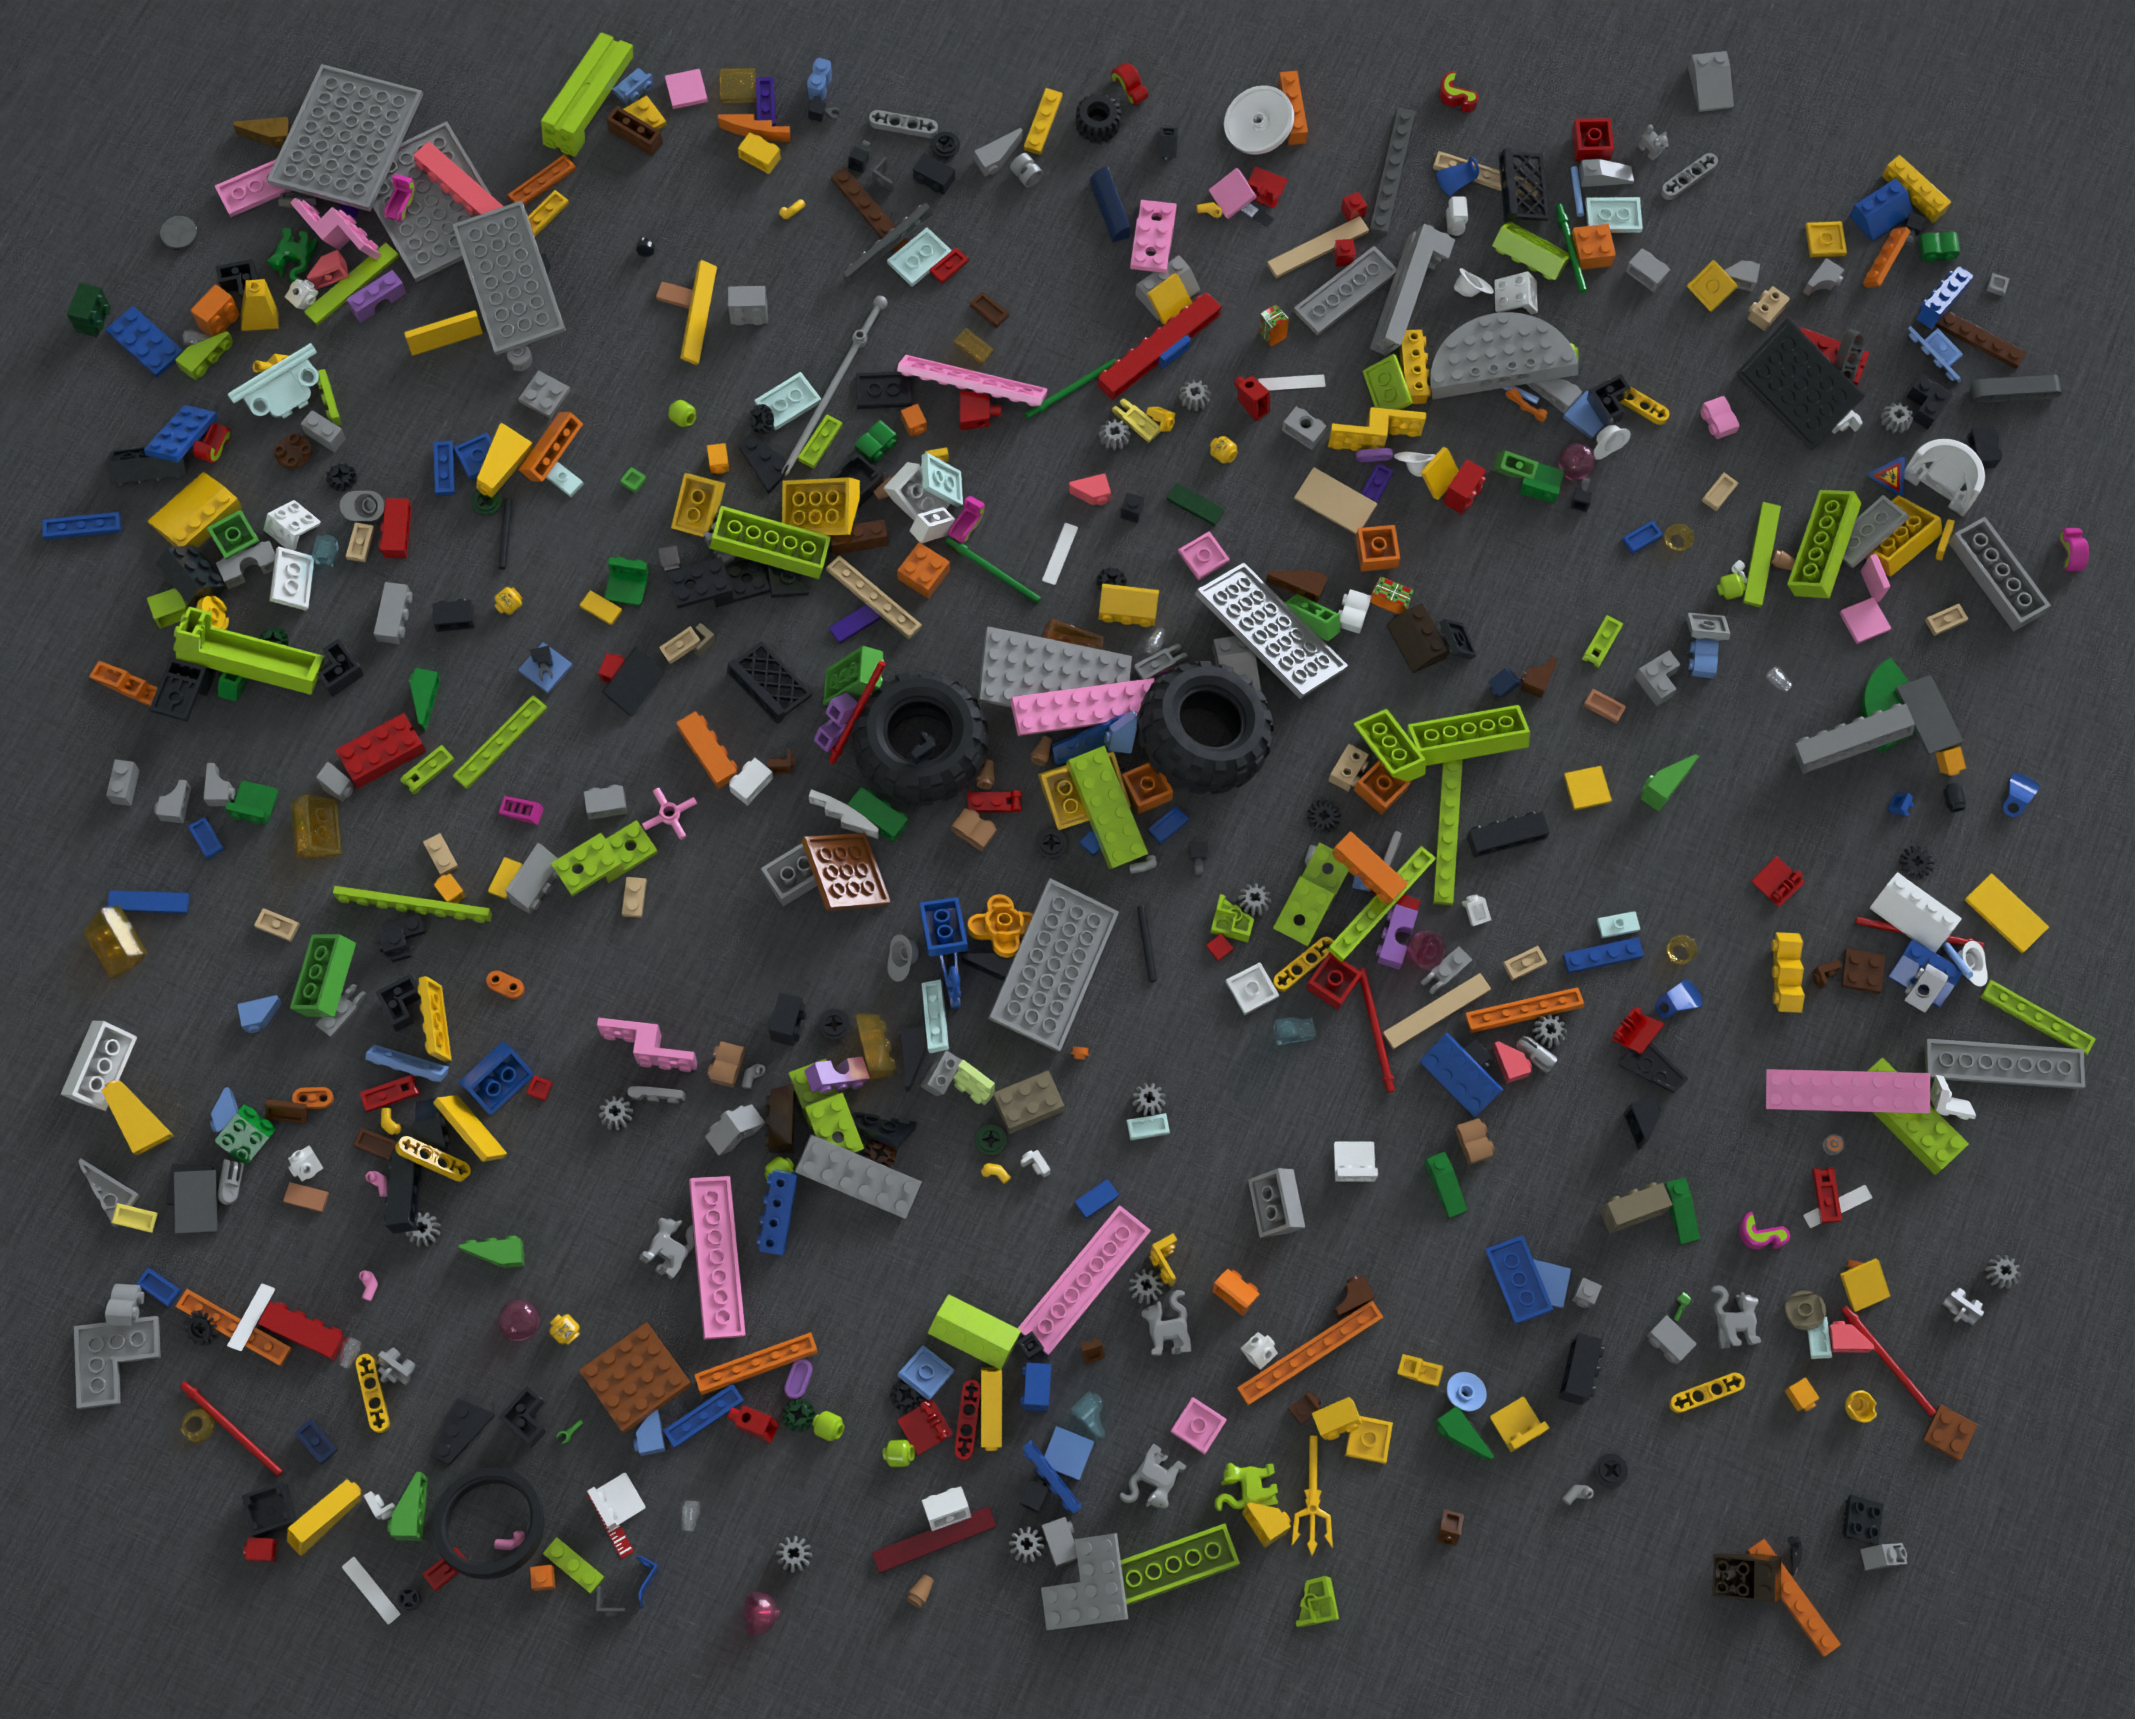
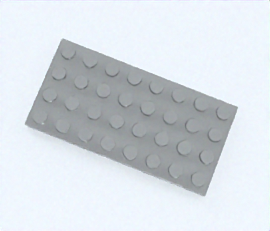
(509, 277)
(1271, 630)
(1033, 665)
(1053, 965)

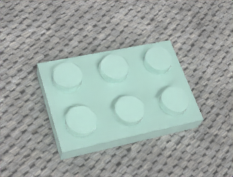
(1620, 213)
(918, 256)
(790, 399)
(942, 480)

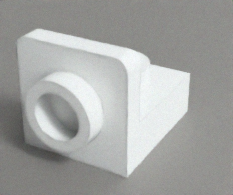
(1852, 420)
(1476, 909)
(1039, 1165)
(376, 1504)

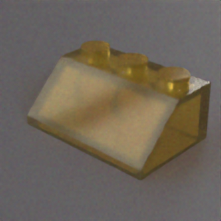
(316, 827)
(114, 941)
(875, 1046)

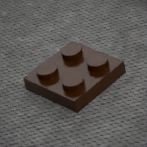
(1863, 971)

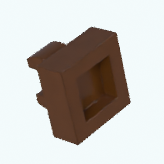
(1092, 1351)

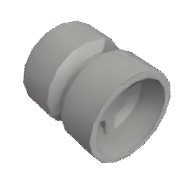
(1026, 170)

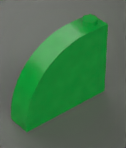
(1880, 694)

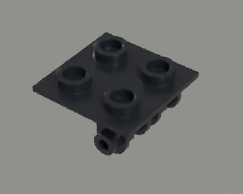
(1862, 1519)

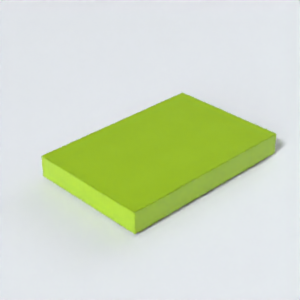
(1387, 384)

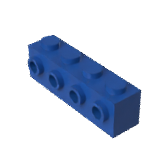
(1944, 298)
(778, 1212)

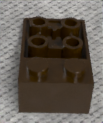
(1747, 1577)

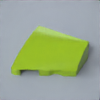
(1231, 921)
(1318, 1603)

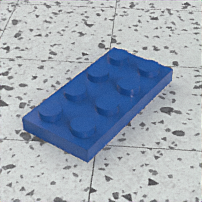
(144, 341)
(180, 433)
(1461, 1075)
(1519, 1280)

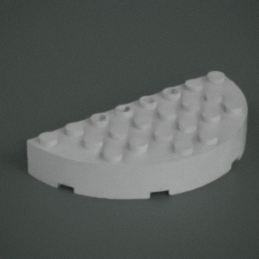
(1500, 353)

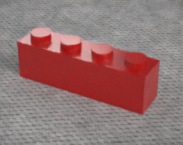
(302, 1330)

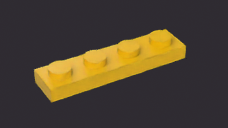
(1043, 121)

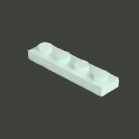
(935, 1016)

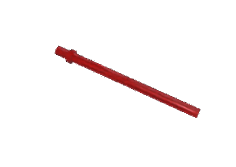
(837, 751)
(1889, 927)
(1388, 1078)
(1853, 1318)
(193, 1393)

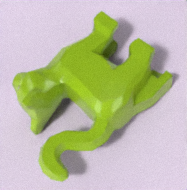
(1251, 1486)

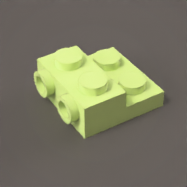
(974, 1083)

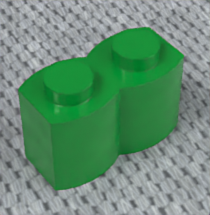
(1939, 246)
(876, 442)

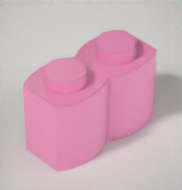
(1719, 417)

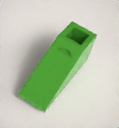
(503, 1253)

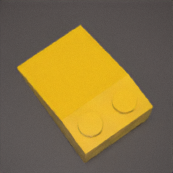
(697, 504)

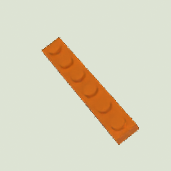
(1524, 1010)
(227, 1323)
(756, 1363)
(1801, 1607)

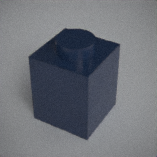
(1504, 683)

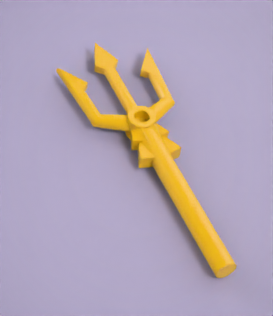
(1312, 1501)

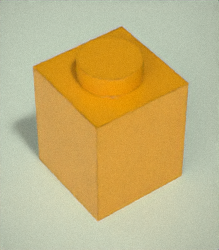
(718, 458)
(1951, 761)
(449, 889)
(1802, 1395)

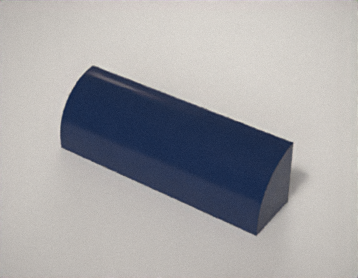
(1110, 205)

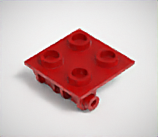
(1266, 186)
(1778, 881)
(1637, 1031)
(925, 1426)

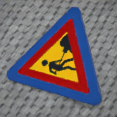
(1891, 475)

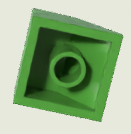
(233, 534)

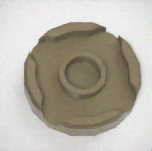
(1805, 1310)

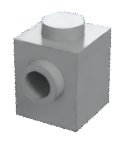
(1586, 1293)

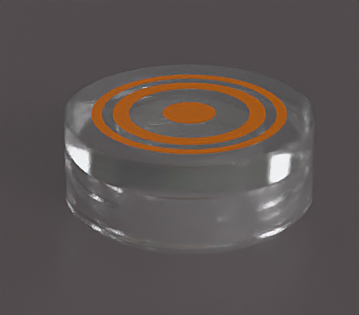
(1833, 1144)

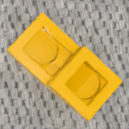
(1420, 1371)

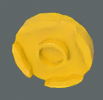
(217, 607)

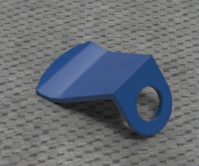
(1458, 176)
(2021, 792)
(1681, 997)
(645, 1585)

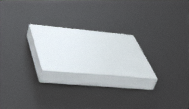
(292, 578)

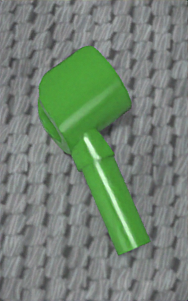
(1684, 1300)
(569, 1432)

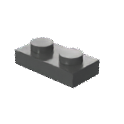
(286, 197)

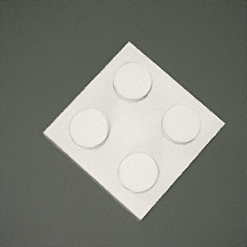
(1252, 988)

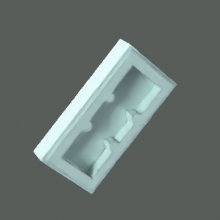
(564, 479)
(1618, 924)
(1148, 1126)
(1820, 1341)

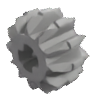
(1201, 395)
(1896, 417)
(1114, 434)
(1256, 906)
(1541, 1029)
(1141, 1098)
(623, 1115)
(431, 1225)
(2010, 1275)
(1153, 1285)
(792, 1547)
(1020, 1548)

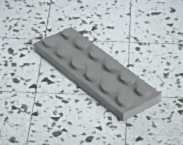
(1345, 290)
(858, 1176)

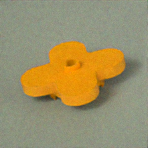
(1001, 925)

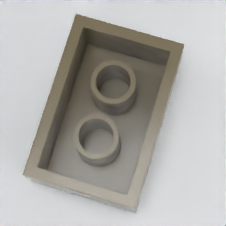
(1028, 1102)
(1635, 1207)

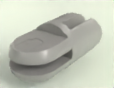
(1536, 1053)
(229, 1181)

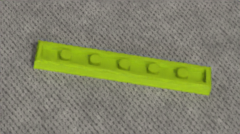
(347, 287)
(1761, 554)
(499, 742)
(2037, 1017)

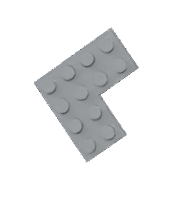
(99, 1352)
(1099, 1593)

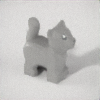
(1653, 142)

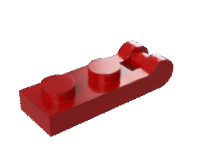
(995, 802)
(389, 1093)
(1827, 1195)

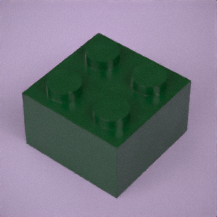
(88, 310)

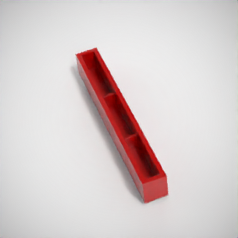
(1146, 356)

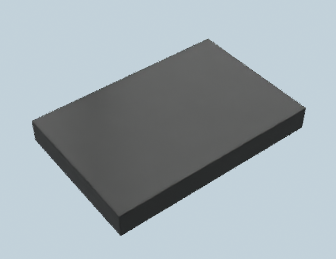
(195, 1201)

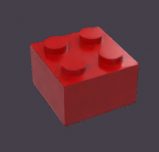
(1592, 139)
(1465, 487)
(1334, 981)

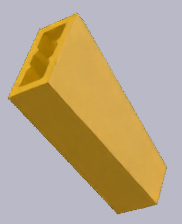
(258, 307)
(502, 460)
(135, 1120)
(991, 1408)
(323, 1516)

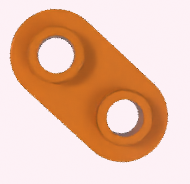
(504, 984)
(314, 1097)

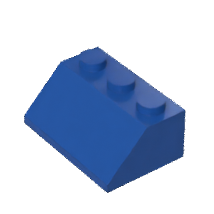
(1882, 210)
(1916, 957)
(496, 1078)

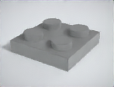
(544, 394)
(1708, 626)

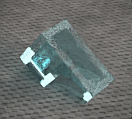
(1293, 1030)
(1088, 1411)

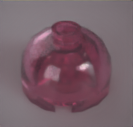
(1577, 461)
(1426, 949)
(518, 1320)
(761, 1613)

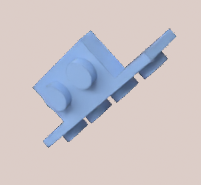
(1941, 349)

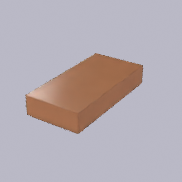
(674, 295)
(1604, 706)
(306, 1197)

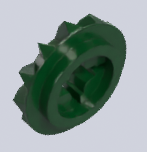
(478, 504)
(279, 634)
(984, 1133)
(803, 1423)

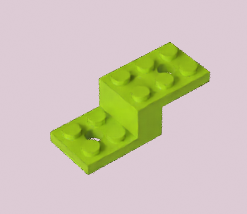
(604, 858)
(1312, 896)
(826, 1112)

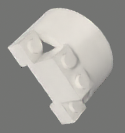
(1951, 469)

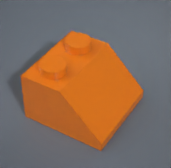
(1235, 1291)

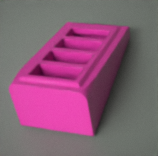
(533, 812)

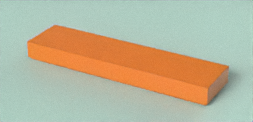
(542, 181)

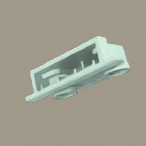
(281, 386)

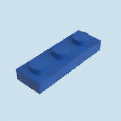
(444, 468)

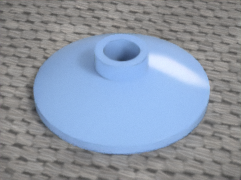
(1469, 1384)

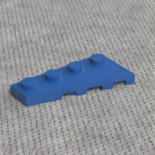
(1082, 742)

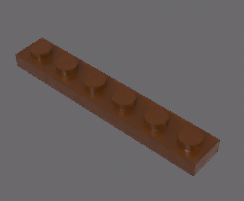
(865, 205)
(1981, 339)

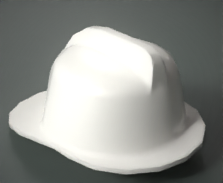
(1470, 285)
(1610, 440)
(1415, 461)
(1974, 958)

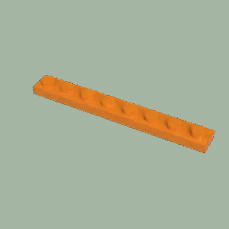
(1309, 1353)

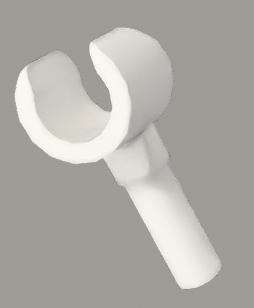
(1737, 568)

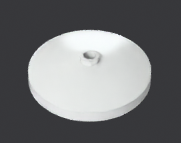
(1259, 120)

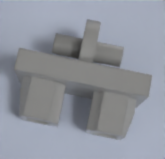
(1963, 1309)
(392, 1370)

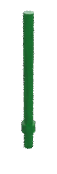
(1563, 221)
(1066, 391)
(964, 550)

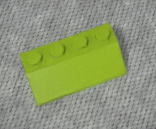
(1531, 250)
(1392, 746)
(974, 1331)

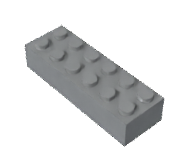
(1999, 574)
(1854, 738)

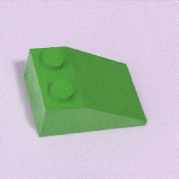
(1662, 785)
(409, 1514)

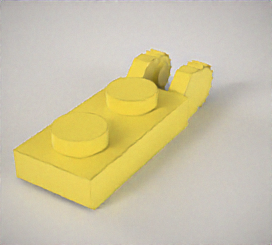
(1137, 420)

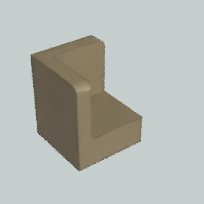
(707, 640)

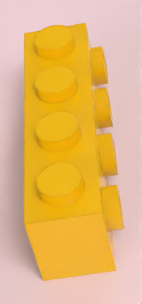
(1920, 190)
(1413, 365)

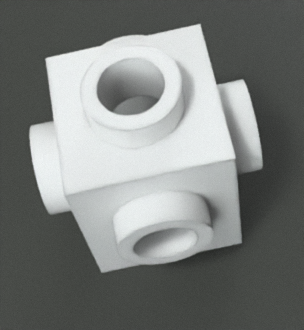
(302, 294)
(304, 1163)
(1259, 1350)

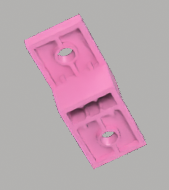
(336, 228)
(1153, 236)
(647, 1044)

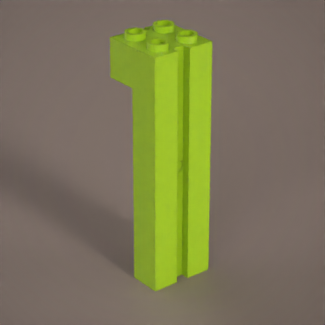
(584, 94)
(244, 655)

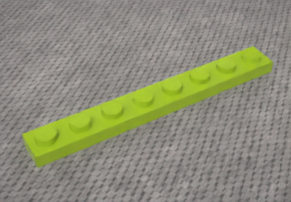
(1447, 833)
(419, 905)
(1377, 909)

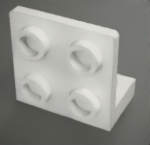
(1516, 292)
(288, 523)
(1946, 1104)
(1355, 1162)
(617, 1501)

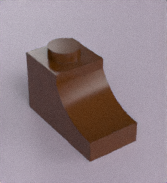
(1537, 678)
(1357, 1295)

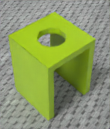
(167, 607)

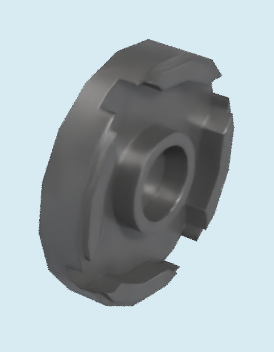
(178, 233)

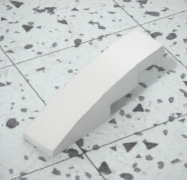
(849, 817)

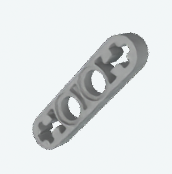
(902, 126)
(1689, 176)

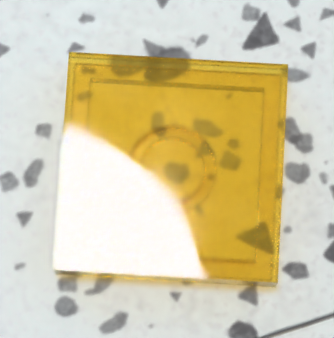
(737, 85)

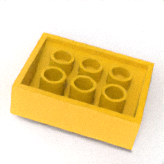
(821, 504)
(194, 509)
(1909, 538)
(1063, 795)

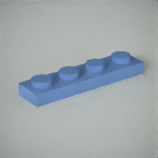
(407, 1063)

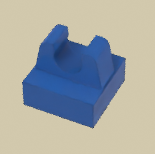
(1900, 804)

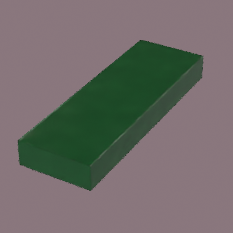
(1195, 504)

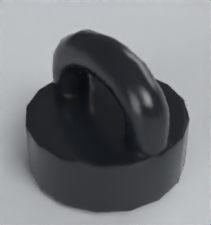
(645, 247)

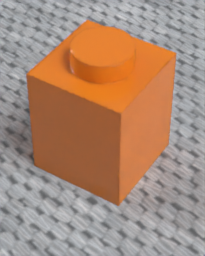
(914, 420)
(542, 1578)

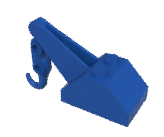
(945, 935)

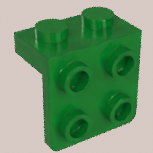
(1545, 484)
(626, 581)
(253, 803)
(245, 1134)

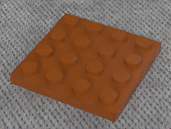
(845, 871)
(635, 1377)

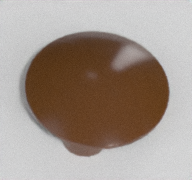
(293, 451)

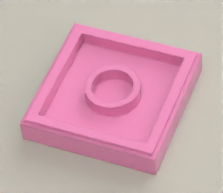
(686, 88)
(1232, 193)
(1204, 555)
(1875, 578)
(1865, 620)
(1198, 1425)

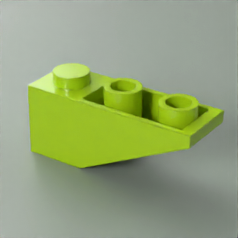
(200, 356)

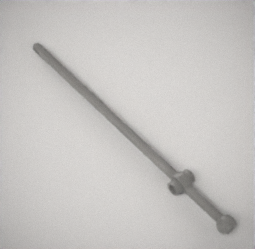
(859, 341)

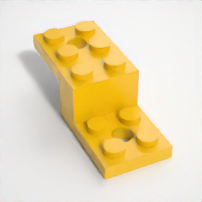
(1375, 433)

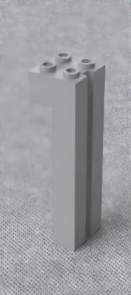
(1422, 250)

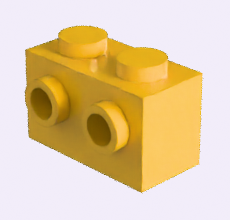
(759, 153)
(1337, 1419)

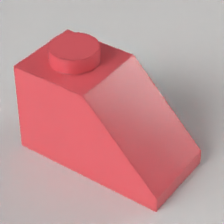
(328, 270)
(1091, 489)
(1511, 1062)
(1848, 1339)

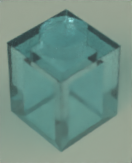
(325, 550)

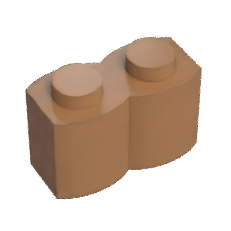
(974, 829)
(726, 1064)
(1474, 1141)

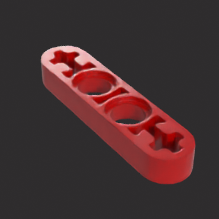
(967, 1420)

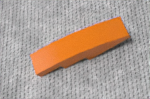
(745, 123)
(123, 682)

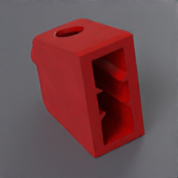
(1253, 396)
(976, 410)
(754, 1423)

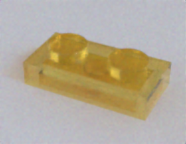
(973, 346)

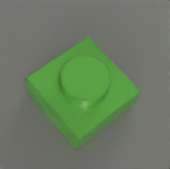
(633, 480)

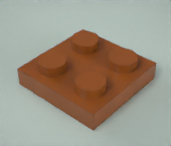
(1949, 1432)

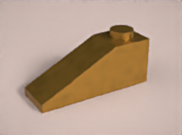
(267, 131)

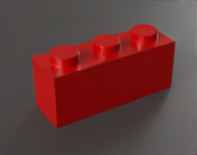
(395, 528)

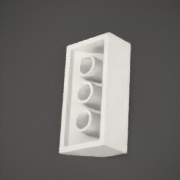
(1915, 913)
(97, 1063)

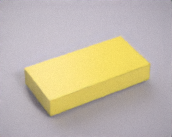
(134, 1218)

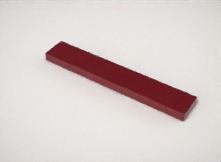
(933, 1540)

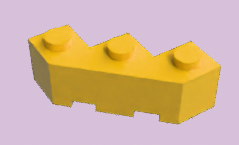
(1787, 972)

